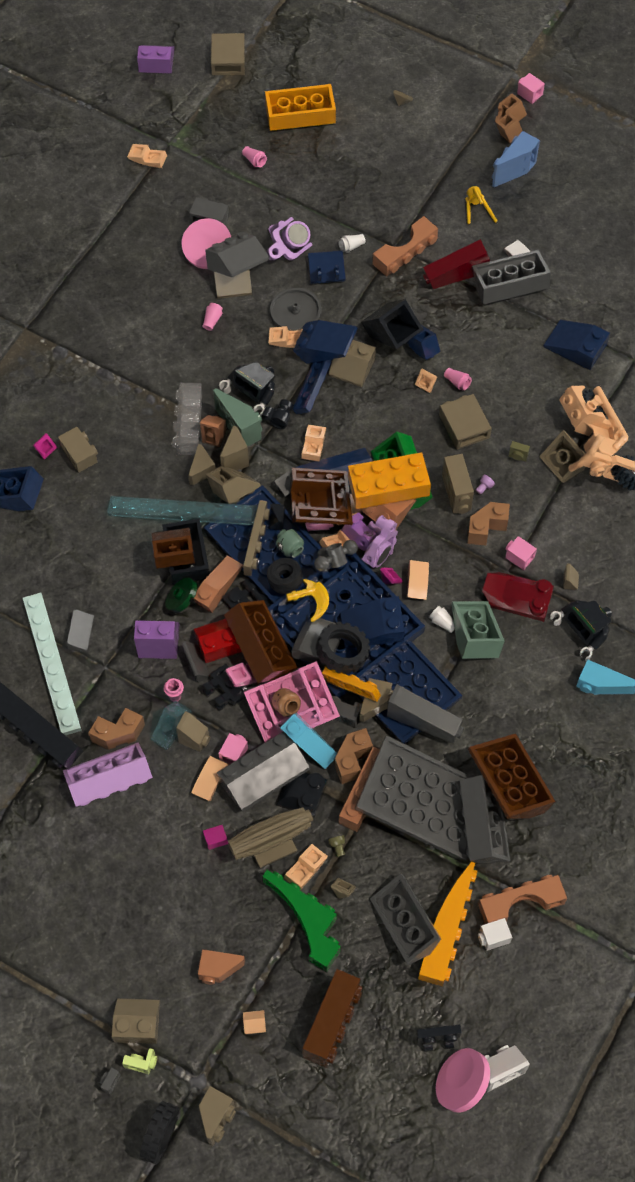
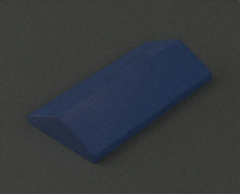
(341, 461)

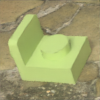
(136, 1062)

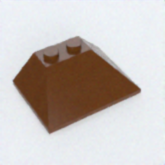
(320, 496)

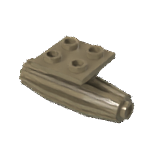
(272, 837)

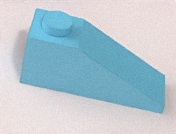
(602, 680)
(309, 740)

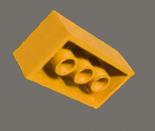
(300, 107)
(389, 480)

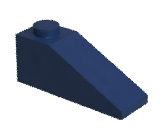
(425, 344)

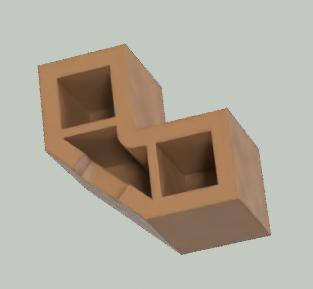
(510, 113)
(492, 517)
(124, 731)
(354, 747)

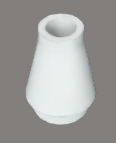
(350, 242)
(443, 619)

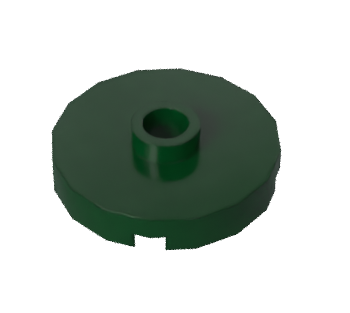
(180, 595)

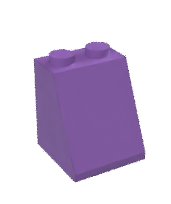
(156, 639)

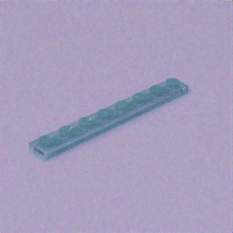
(182, 510)

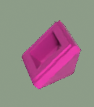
(45, 446)
(389, 576)

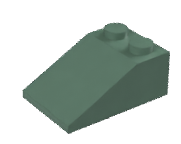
(238, 415)
(476, 630)

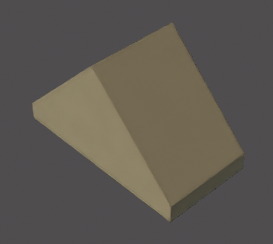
(201, 466)

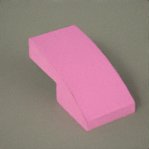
(241, 675)

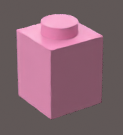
(530, 88)
(520, 552)
(233, 748)

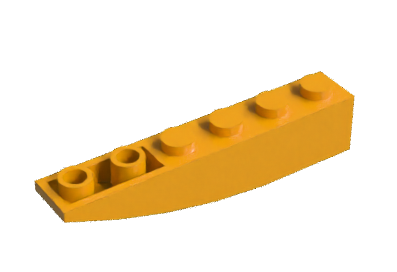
(435, 966)

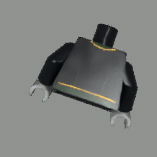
(253, 381)
(587, 621)

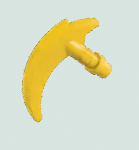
(318, 592)

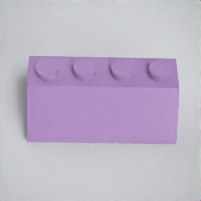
(107, 774)

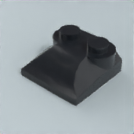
(303, 792)

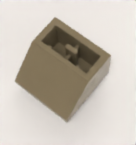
(231, 484)
(215, 1112)

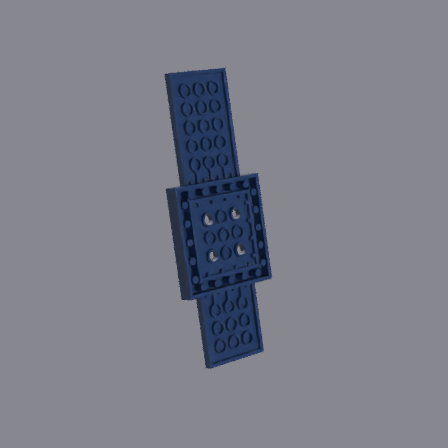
(390, 662)

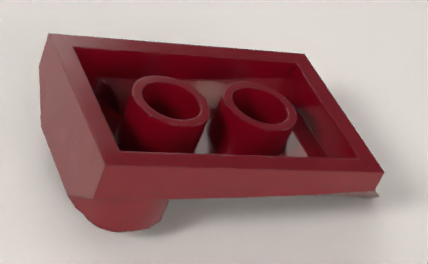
(518, 595)

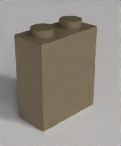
(228, 54)
(465, 421)
(457, 483)

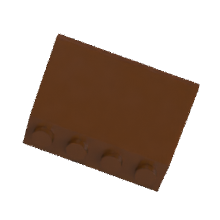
(512, 777)

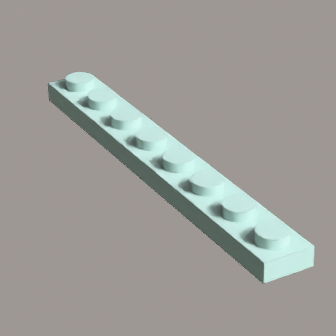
(51, 664)

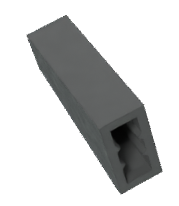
(423, 715)

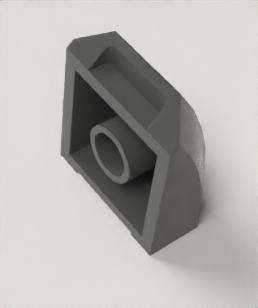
(306, 641)

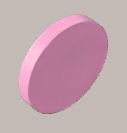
(201, 236)
(462, 1080)

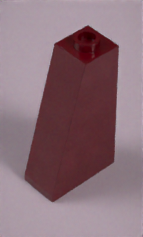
(456, 265)

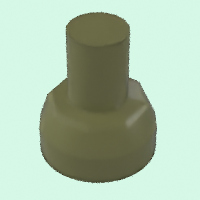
(338, 843)

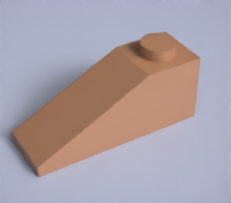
(217, 583)

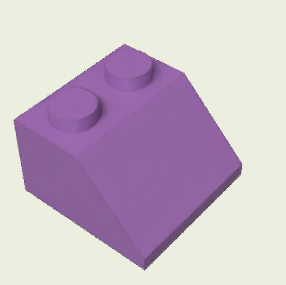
(155, 59)

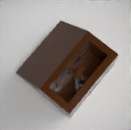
(172, 548)

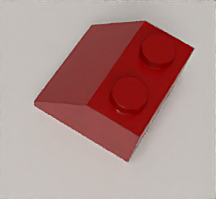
(216, 641)

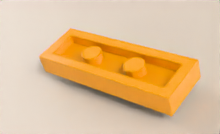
(352, 683)

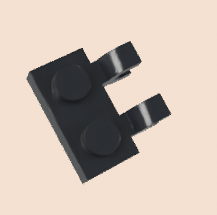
(222, 680)
(431, 1035)

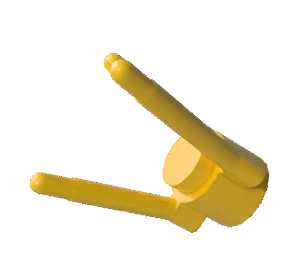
(475, 197)

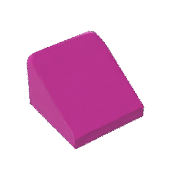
(215, 837)

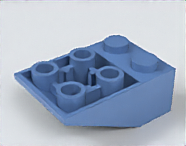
(516, 159)

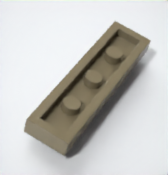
(254, 544)

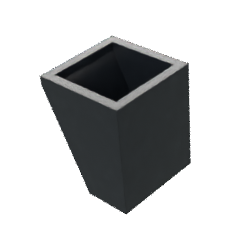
(393, 324)

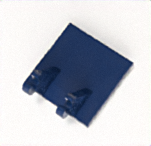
(326, 267)

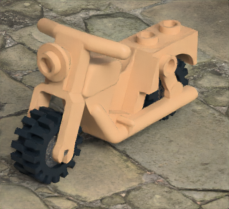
(588, 416)

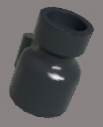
(278, 417)

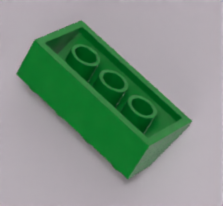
(395, 446)

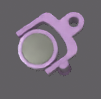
(293, 236)
(383, 544)

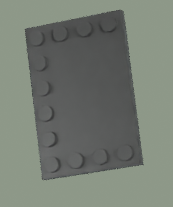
(416, 797)

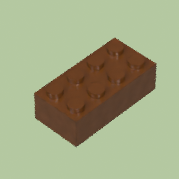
(260, 641)
(331, 1019)

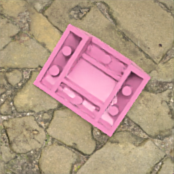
(310, 686)

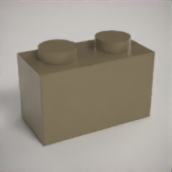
(78, 449)

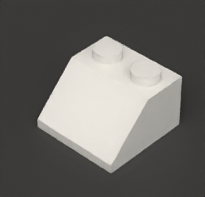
(506, 1066)

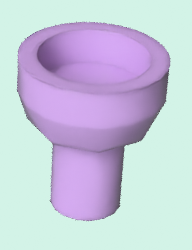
(486, 482)

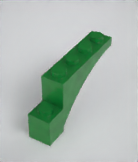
(312, 915)

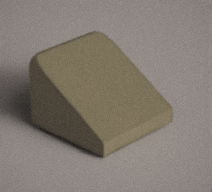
(570, 578)

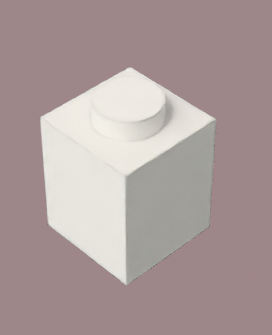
(495, 934)

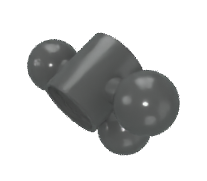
(334, 555)

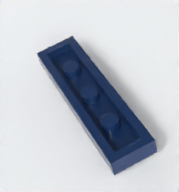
(311, 386)

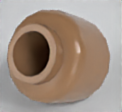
(286, 702)

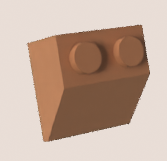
(394, 511)

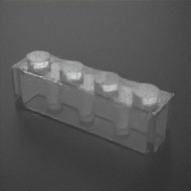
(188, 418)

